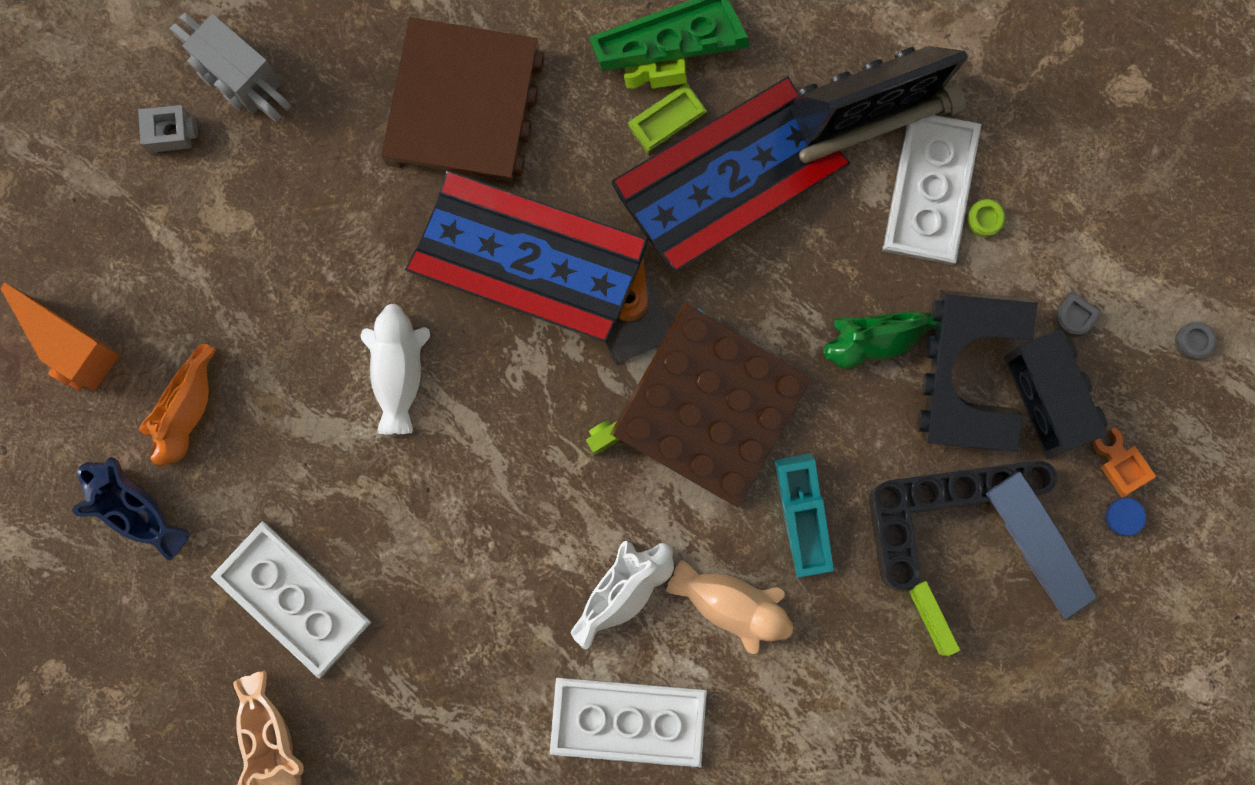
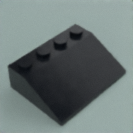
(874, 92)

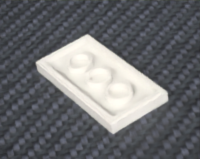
(932, 189)
(291, 599)
(628, 722)

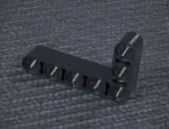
(944, 498)

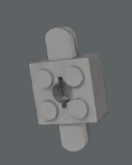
(231, 66)

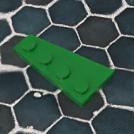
(671, 34)

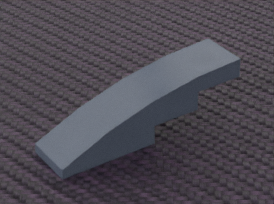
(1041, 545)

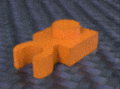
(1125, 468)

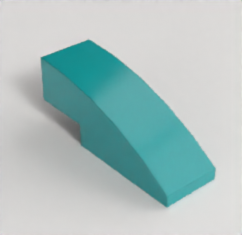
(804, 515)

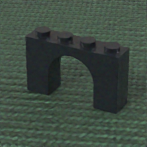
(960, 320)

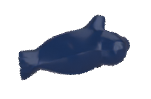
(126, 507)

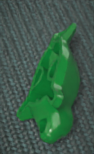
(876, 337)

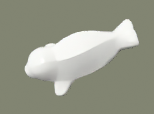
(395, 366)
(624, 589)

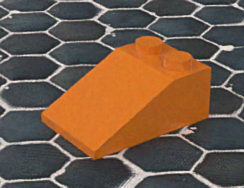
(69, 351)

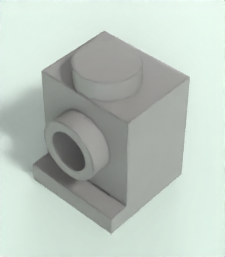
(156, 123)

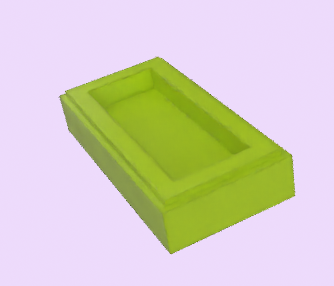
(667, 118)
(933, 619)

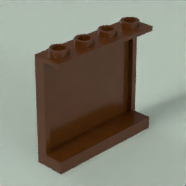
(463, 100)

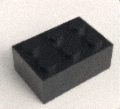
(1056, 393)

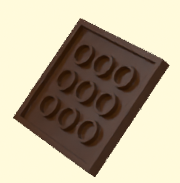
(710, 405)

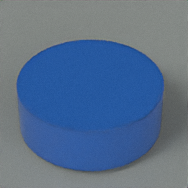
(1125, 517)

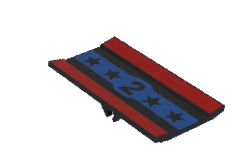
(723, 177)
(528, 256)

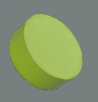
(986, 218)

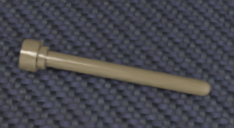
(949, 100)

